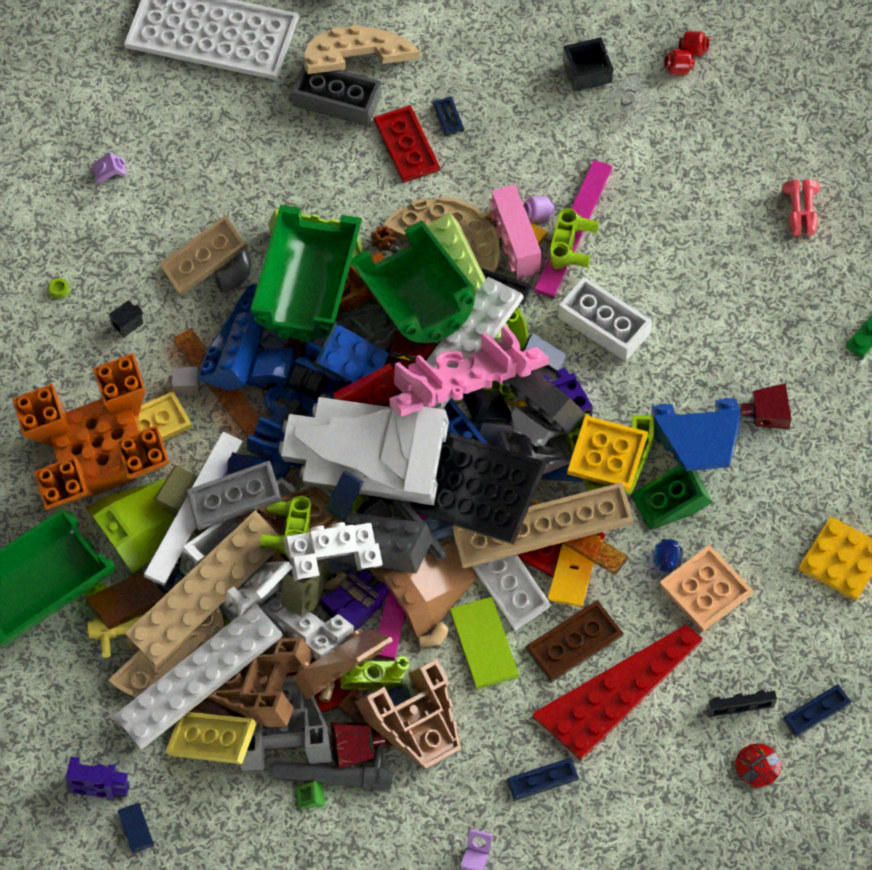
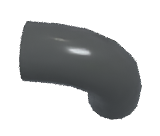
(235, 274)

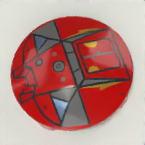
(758, 765)

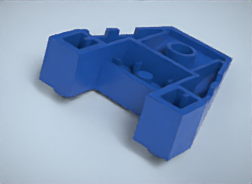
(699, 439)

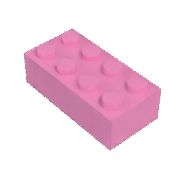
(515, 232)

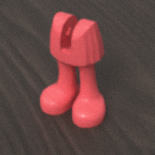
(798, 217)

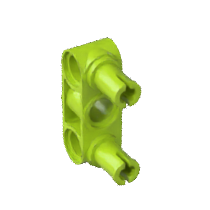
(564, 237)
(297, 521)
(384, 675)

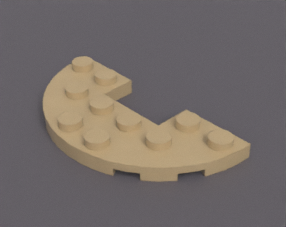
(328, 49)
(476, 228)
(141, 673)

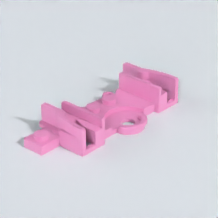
(494, 362)

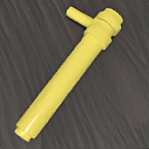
(100, 632)

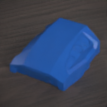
(271, 367)

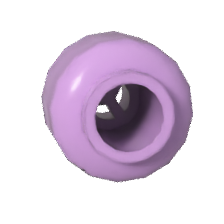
(538, 209)

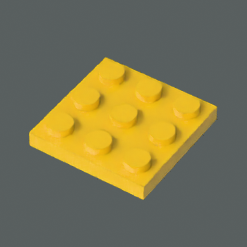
(607, 452)
(840, 558)

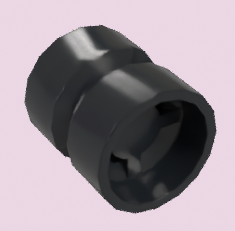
(305, 380)

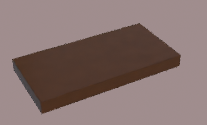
(574, 641)

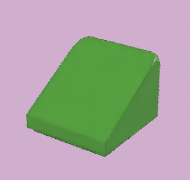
(310, 795)

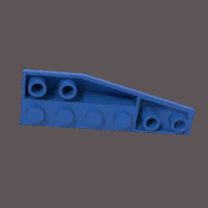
(234, 347)

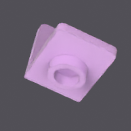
(476, 855)

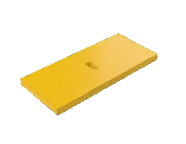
(570, 584)

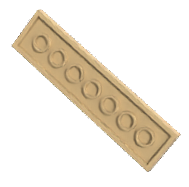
(551, 524)
(202, 589)

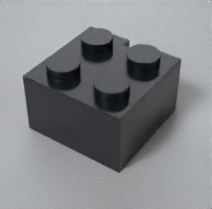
(587, 64)

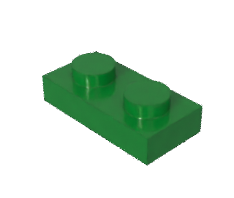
(862, 340)

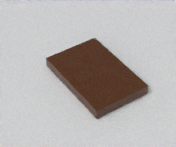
(124, 600)

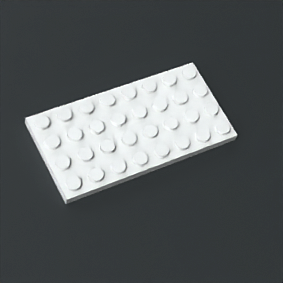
(215, 34)

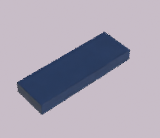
(816, 710)
(542, 779)

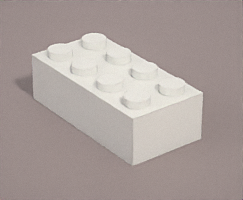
(604, 319)

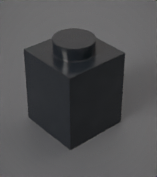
(126, 318)
(375, 507)

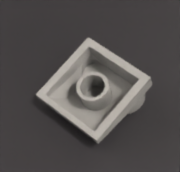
(531, 424)

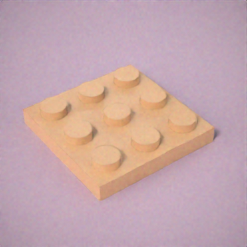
(706, 588)

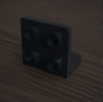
(487, 406)

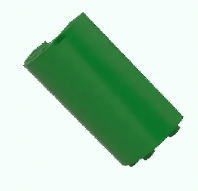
(304, 275)
(419, 287)
(46, 573)

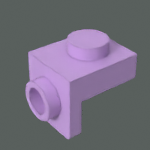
(107, 167)

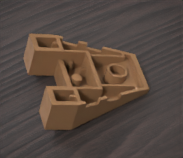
(324, 671)
(258, 686)
(422, 723)

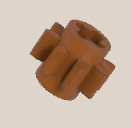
(383, 238)

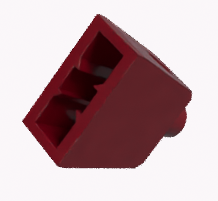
(769, 407)

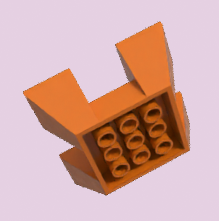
(72, 433)

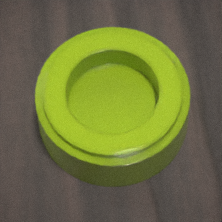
(58, 288)

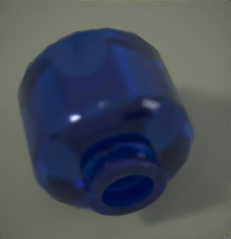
(667, 555)

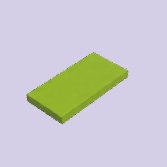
(484, 643)

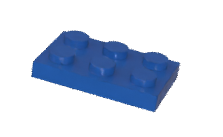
(350, 354)

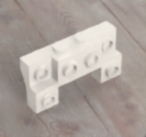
(329, 543)
(318, 635)

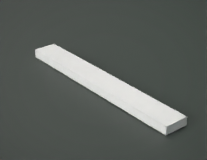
(184, 522)

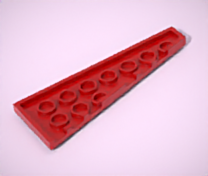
(597, 706)

